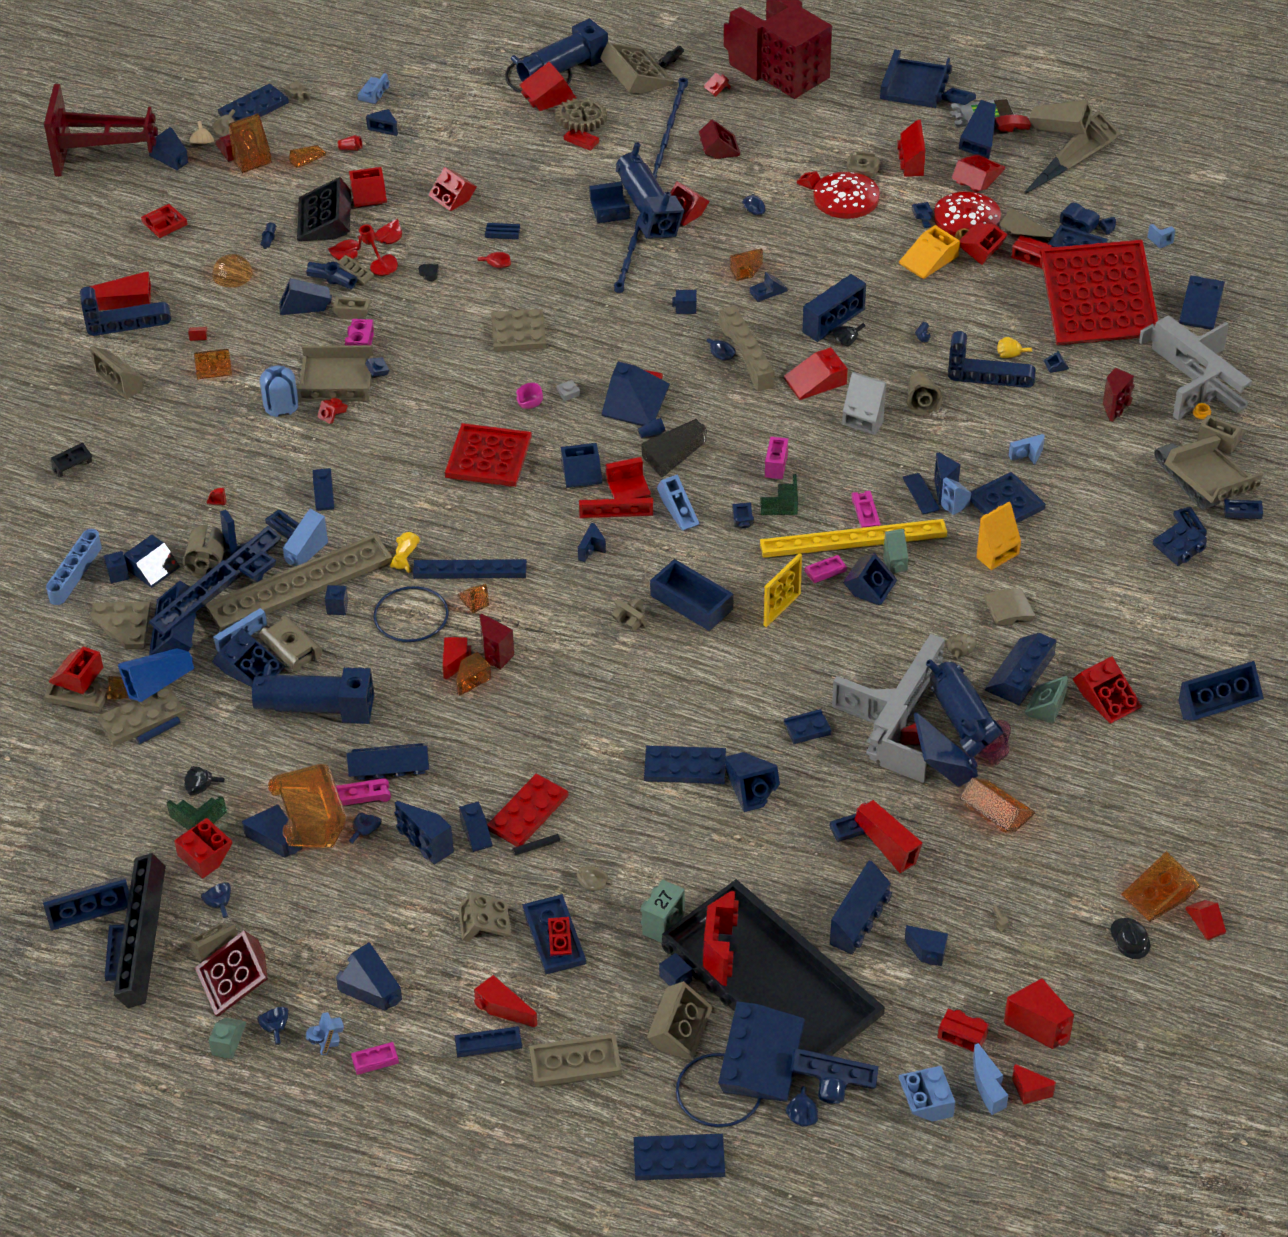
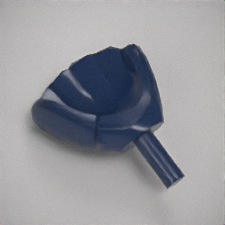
(754, 205)
(721, 349)
(364, 825)
(218, 897)
(274, 1021)
(802, 1109)

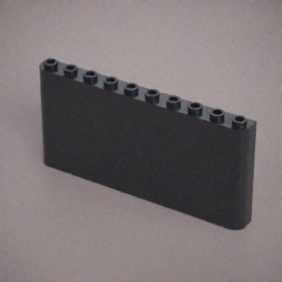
(778, 971)

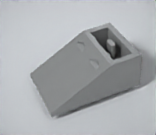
(864, 404)

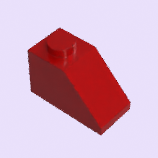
(454, 651)

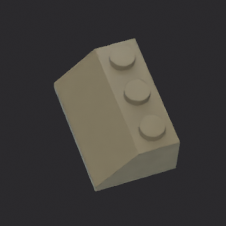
(116, 372)
(679, 1021)

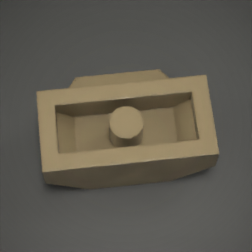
(351, 307)

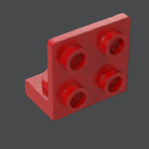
(627, 479)

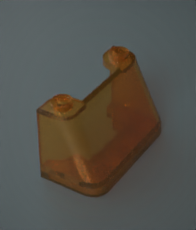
(311, 806)

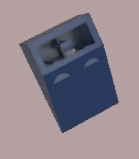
(245, 658)
(425, 831)

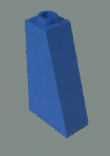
(154, 672)

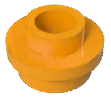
(1201, 411)

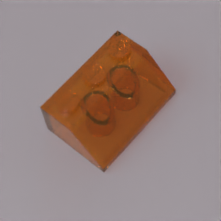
(996, 805)

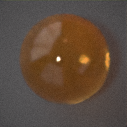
(232, 271)

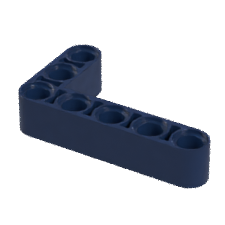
(120, 319)
(986, 371)

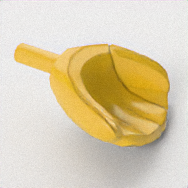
(1010, 348)

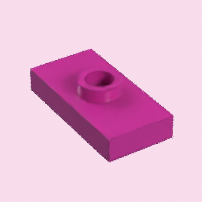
(825, 569)
(374, 1058)

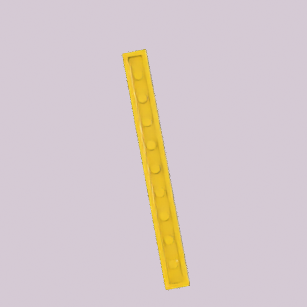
(849, 538)

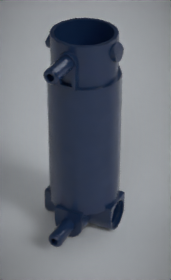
(963, 707)

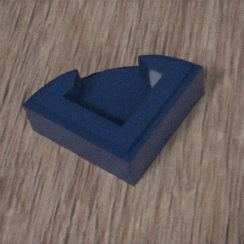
(1108, 225)

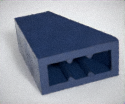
(170, 150)
(304, 298)
(267, 830)

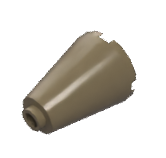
(923, 394)

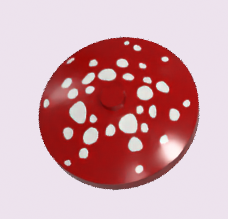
(846, 195)
(964, 211)

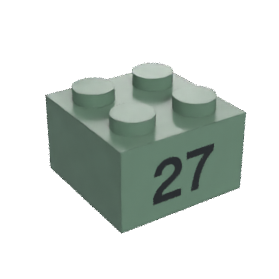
(662, 909)

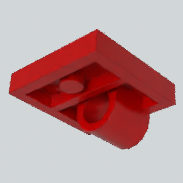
(164, 220)

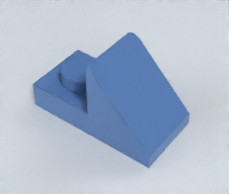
(1026, 447)

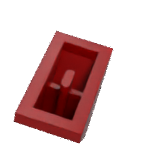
(1207, 918)
(1031, 1085)

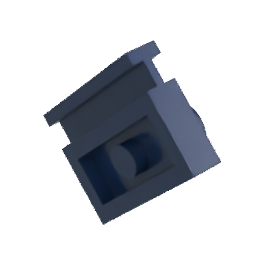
(807, 726)

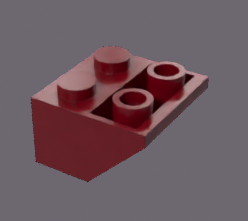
(1117, 393)

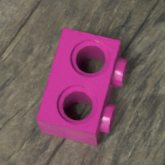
(360, 332)
(776, 457)

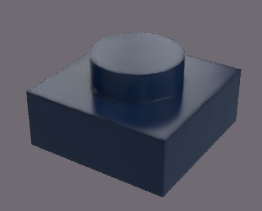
(377, 366)

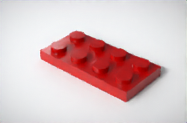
(527, 810)

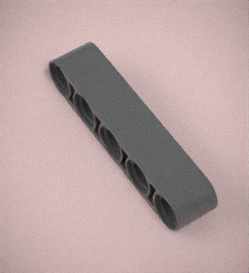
(1161, 455)

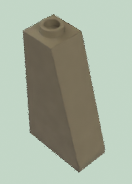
(1062, 117)

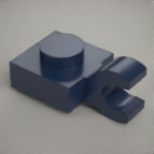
(924, 212)

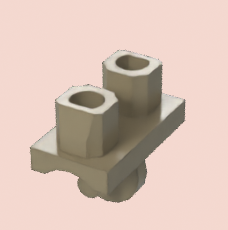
(632, 611)

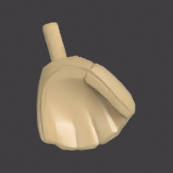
(201, 136)

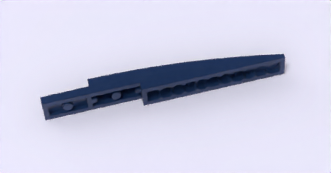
(213, 582)

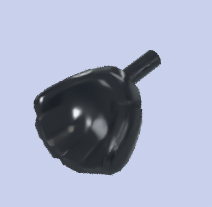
(846, 335)
(199, 780)

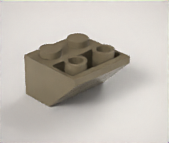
(1229, 433)

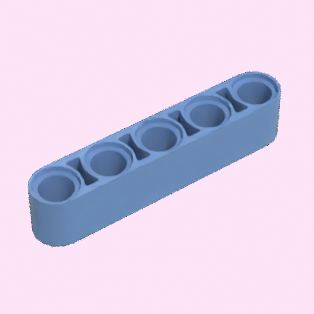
(73, 567)

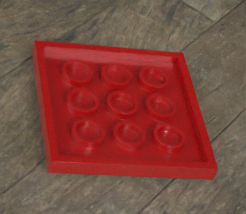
(488, 454)

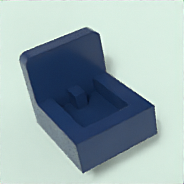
(742, 515)

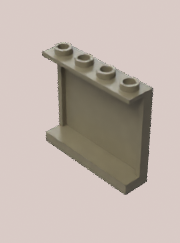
(335, 373)
(1210, 470)

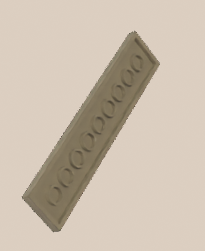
(300, 581)

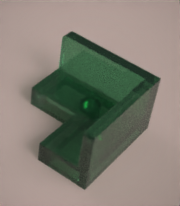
(785, 503)
(189, 816)

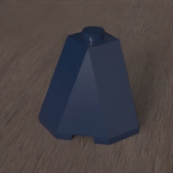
(751, 779)
(369, 979)

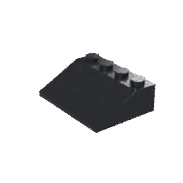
(324, 212)

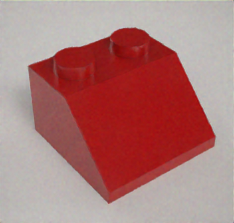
(691, 201)

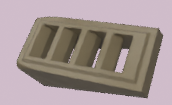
(348, 263)

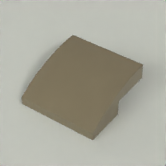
(1009, 606)

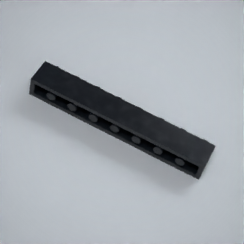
(139, 931)

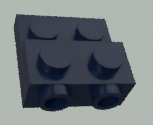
(1180, 543)

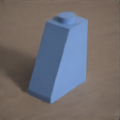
(306, 539)

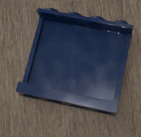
(914, 81)

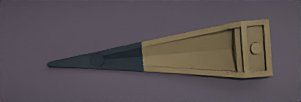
(1081, 146)

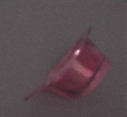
(1000, 747)

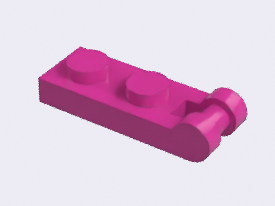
(865, 509)
(364, 792)

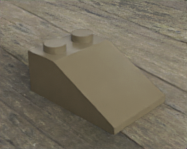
(1020, 224)

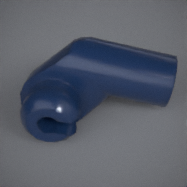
(921, 332)

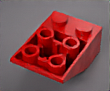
(1107, 690)

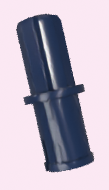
(268, 235)

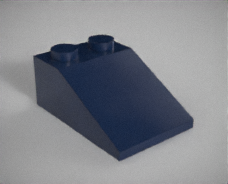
(1202, 302)

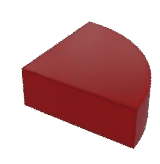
(217, 497)

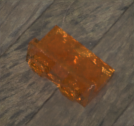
(213, 363)

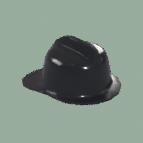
(1130, 938)

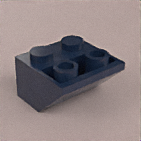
(581, 465)

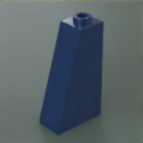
(979, 131)

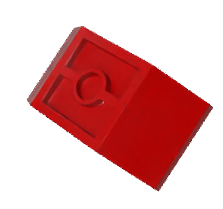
(720, 920)

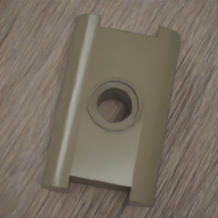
(290, 643)

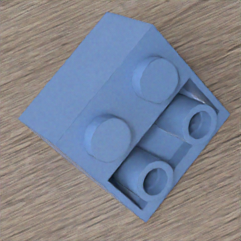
(928, 1093)

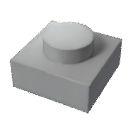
(568, 390)

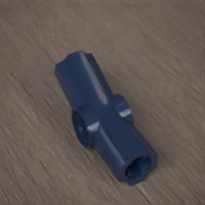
(332, 273)

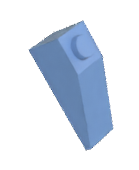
(677, 502)

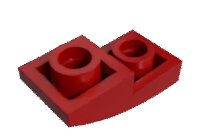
(1008, 122)
(559, 936)

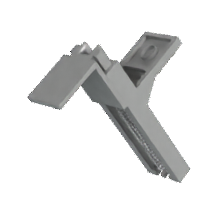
(891, 710)

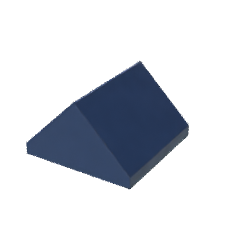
(944, 468)

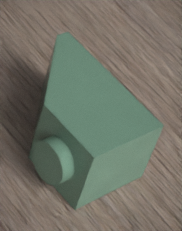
(895, 551)
(226, 1037)

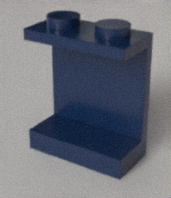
(608, 202)

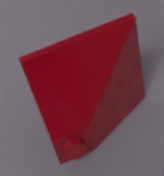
(233, 972)

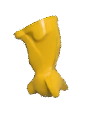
(406, 544)

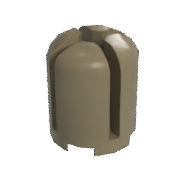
(197, 552)

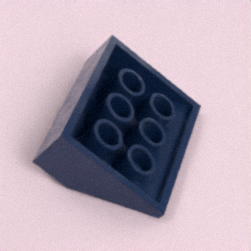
(760, 1052)

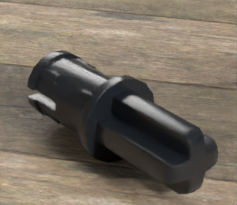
(671, 56)

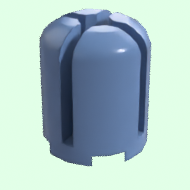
(279, 390)

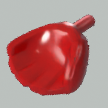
(497, 259)

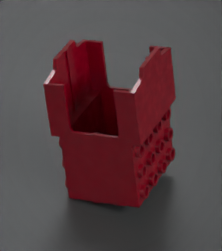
(784, 50)

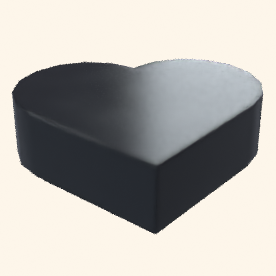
(429, 271)

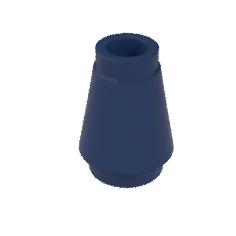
(652, 428)

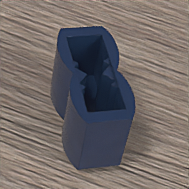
(1079, 218)

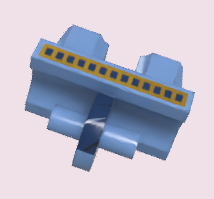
(325, 1033)

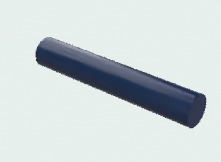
(158, 730)

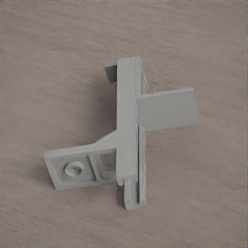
(1186, 353)

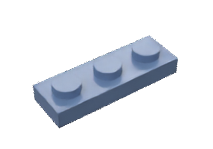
(251, 624)

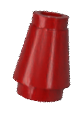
(351, 143)

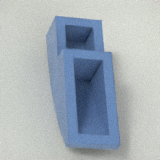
(989, 1081)

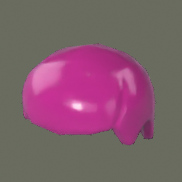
(529, 395)

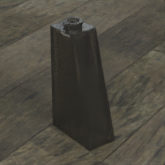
(673, 447)

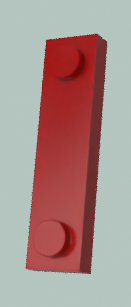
(616, 507)

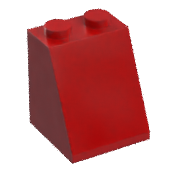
(546, 88)
(1039, 1014)

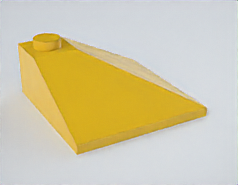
(782, 590)

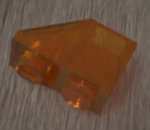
(746, 264)
(472, 673)

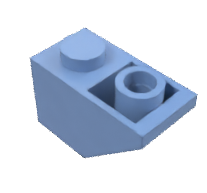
(954, 496)

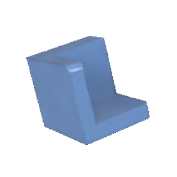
(1161, 237)

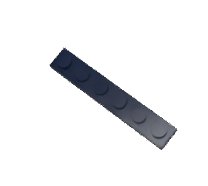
(469, 569)

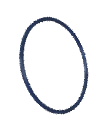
(411, 640)
(693, 1117)

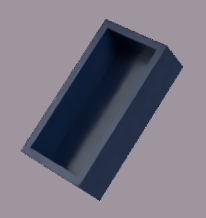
(691, 594)

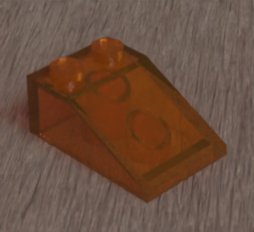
(249, 143)
(1161, 888)

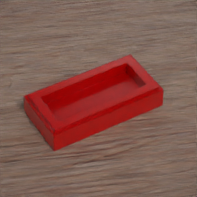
(581, 139)

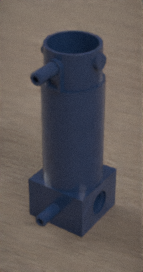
(584, 45)
(658, 210)
(345, 695)

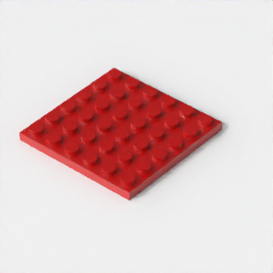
(1098, 291)

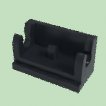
(70, 458)

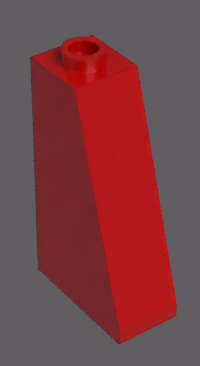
(124, 292)
(889, 835)

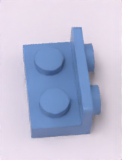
(374, 89)

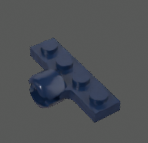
(833, 1073)

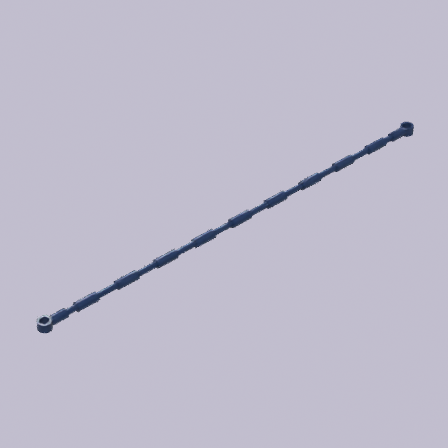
(683, 83)

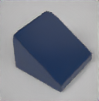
(1056, 363)

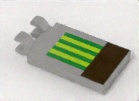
(965, 112)

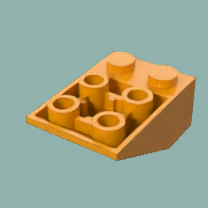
(931, 252)
(998, 537)

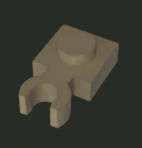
(296, 90)

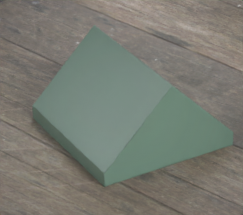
(1047, 700)

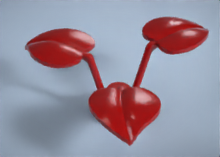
(388, 234)

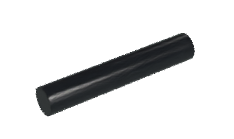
(536, 844)

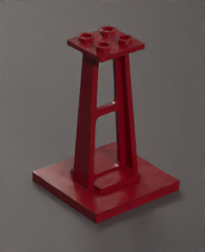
(60, 139)

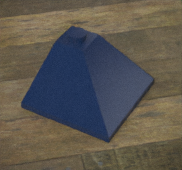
(634, 395)
(944, 754)

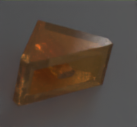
(475, 597)

